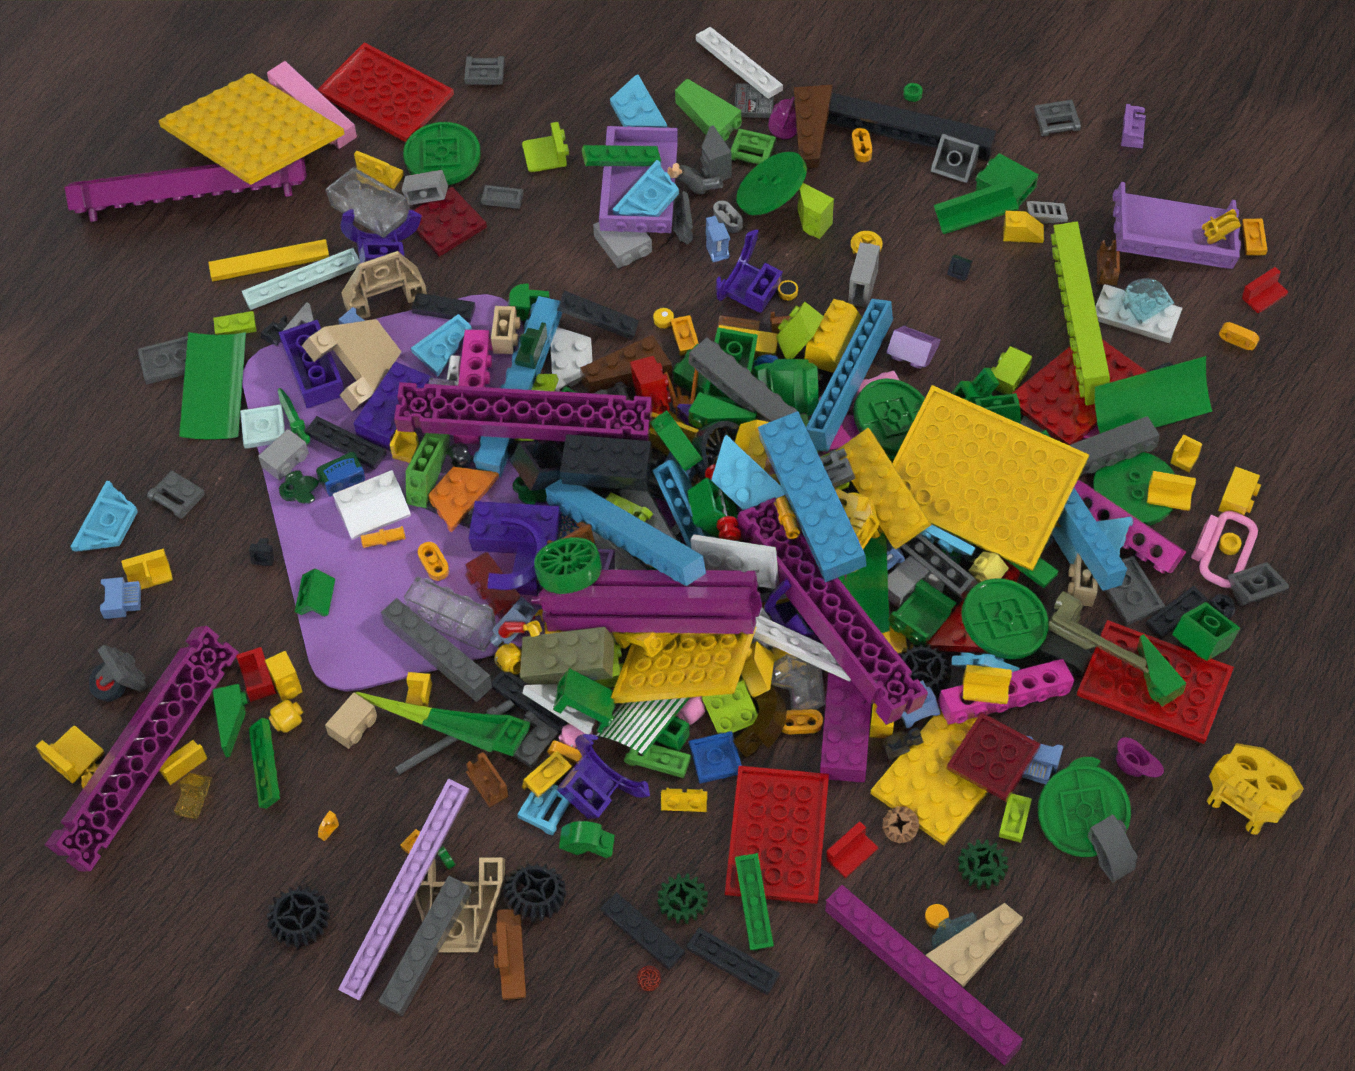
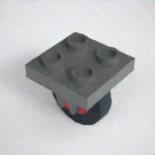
(116, 673)

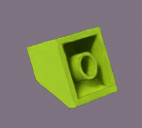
(814, 211)
(798, 329)

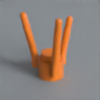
(683, 399)

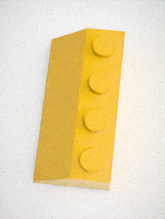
(833, 335)

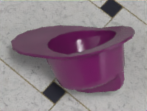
(783, 120)
(1135, 760)

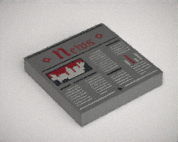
(752, 102)

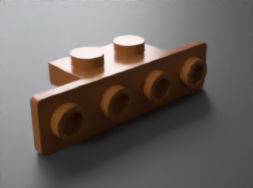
(510, 954)

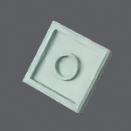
(262, 425)

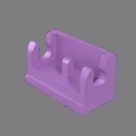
(1133, 127)

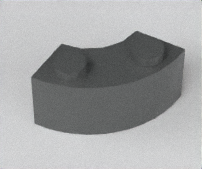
(1113, 848)

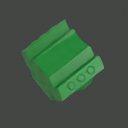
(793, 381)

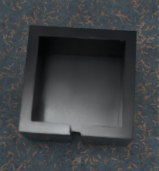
(538, 463)

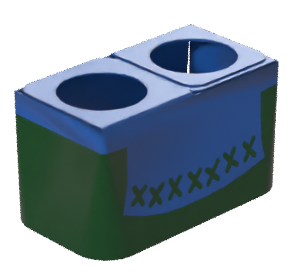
(340, 473)

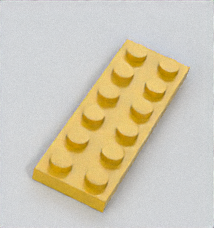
(879, 481)

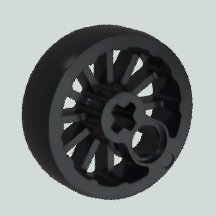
(703, 438)

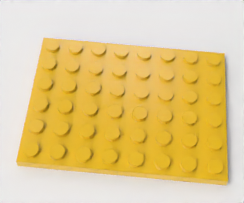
(251, 128)
(987, 476)

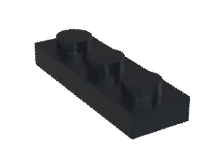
(442, 307)

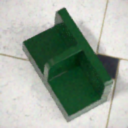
(531, 346)

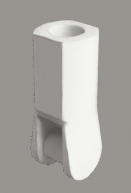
(454, 369)

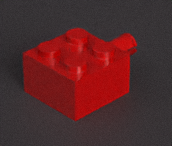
(651, 382)

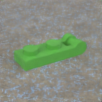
(661, 760)

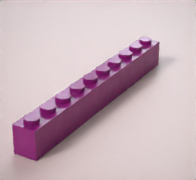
(924, 975)

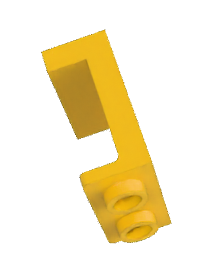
(650, 641)

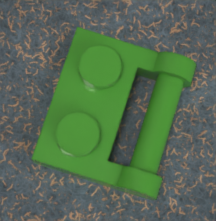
(752, 142)

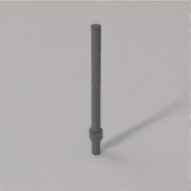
(438, 746)

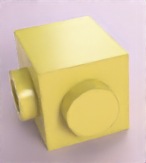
(988, 567)

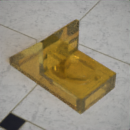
(193, 794)

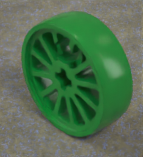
(568, 565)

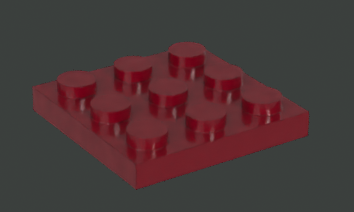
(448, 222)
(993, 756)

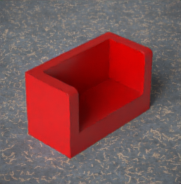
(255, 674)

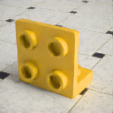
(378, 169)
(71, 753)

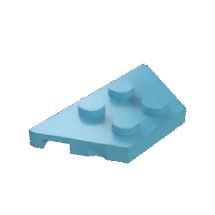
(636, 106)
(649, 195)
(742, 477)
(106, 521)
(1113, 529)
(947, 541)
(985, 660)

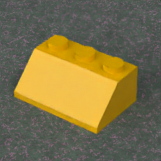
(750, 443)

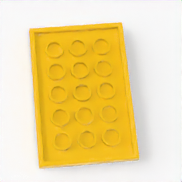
(684, 668)
(925, 784)

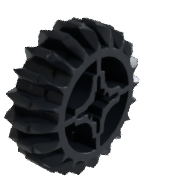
(926, 661)
(293, 898)
(532, 899)

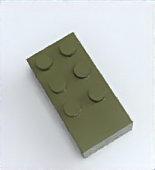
(551, 655)

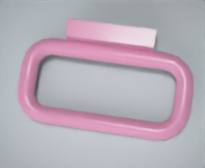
(1208, 541)

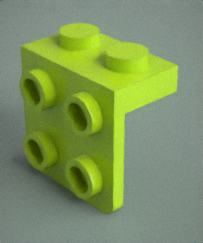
(547, 151)
(731, 711)

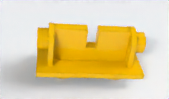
(679, 801)

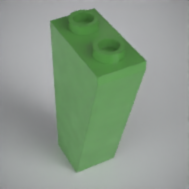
(707, 109)
(425, 468)

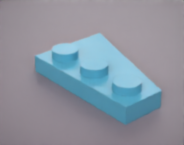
(441, 344)

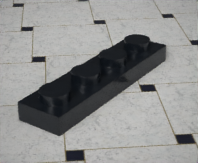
(598, 315)
(345, 442)
(512, 687)
(642, 931)
(733, 961)

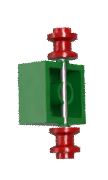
(713, 509)

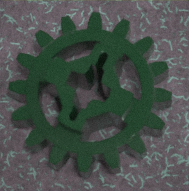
(978, 855)
(671, 900)

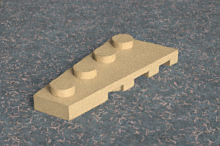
(973, 946)

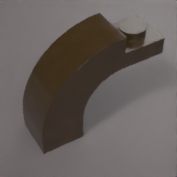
(767, 724)

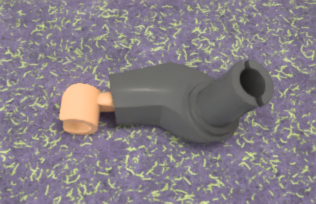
(694, 179)

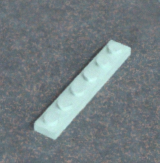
(301, 278)

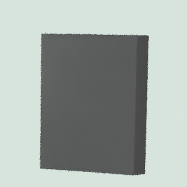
(955, 158)
(1256, 584)

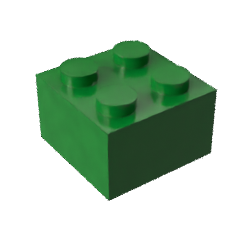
(1206, 631)

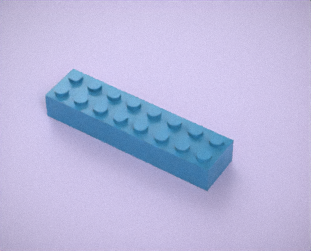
(812, 497)

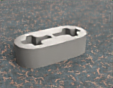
(731, 214)

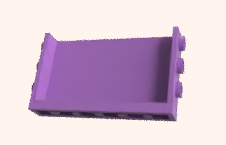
(620, 179)
(1171, 230)

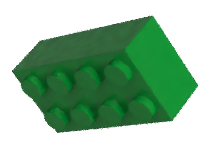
(741, 347)

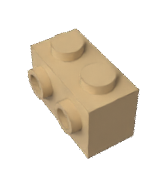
(504, 330)
(1083, 583)
(351, 720)

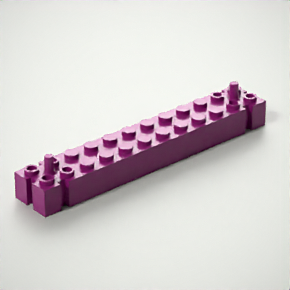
(174, 183)
(520, 413)
(836, 618)
(141, 749)

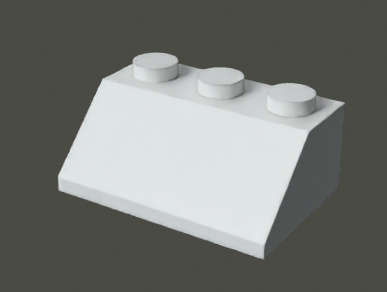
(371, 504)

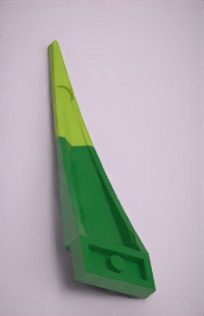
(484, 731)

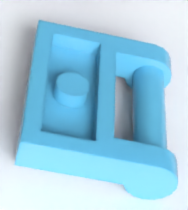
(536, 808)

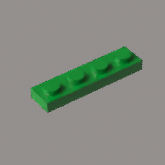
(620, 155)
(264, 763)
(754, 901)

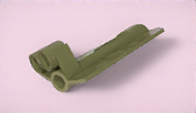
(1065, 624)

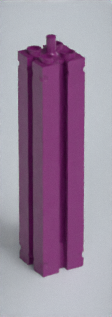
(656, 603)

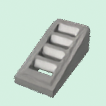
(1033, 207)

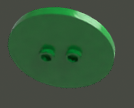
(445, 148)
(771, 183)
(888, 411)
(1128, 486)
(1005, 618)
(1076, 802)

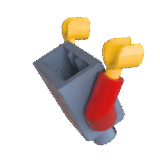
(515, 622)

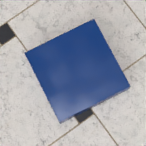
(715, 757)

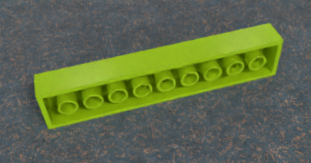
(1079, 310)

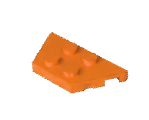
(458, 492)

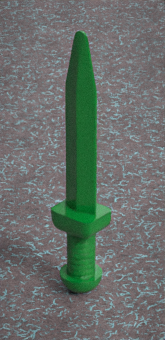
(297, 425)

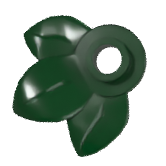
(298, 487)
(527, 496)

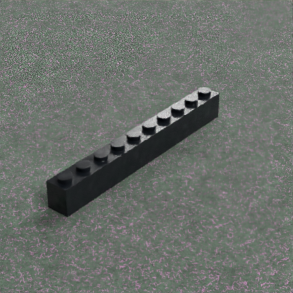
(906, 124)

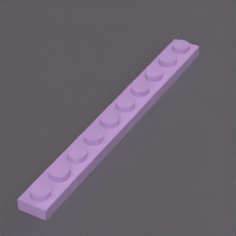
(404, 890)

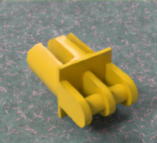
(1217, 228)

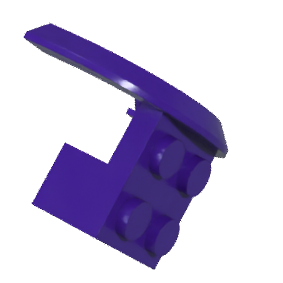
(374, 246)
(747, 283)
(523, 575)
(786, 613)
(593, 781)

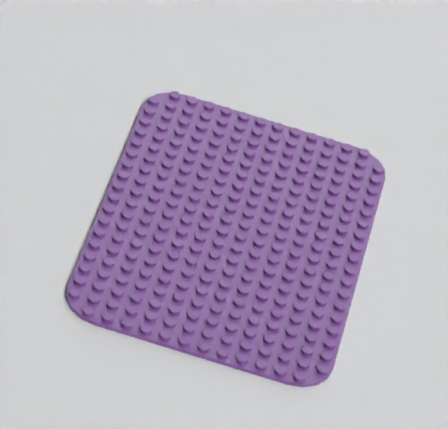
(352, 644)

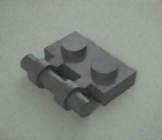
(841, 470)

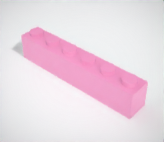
(294, 85)

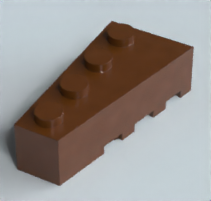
(811, 115)
(616, 366)

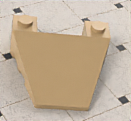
(380, 276)
(364, 351)
(477, 912)

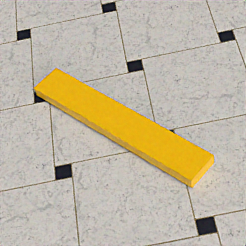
(268, 260)

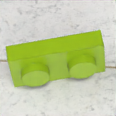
(235, 323)
(1015, 817)

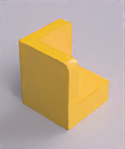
(404, 445)
(1186, 453)
(419, 688)

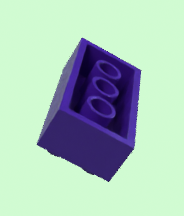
(316, 380)
(377, 417)
(490, 536)

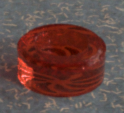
(649, 978)

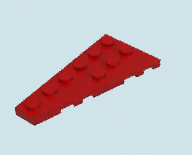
(953, 635)

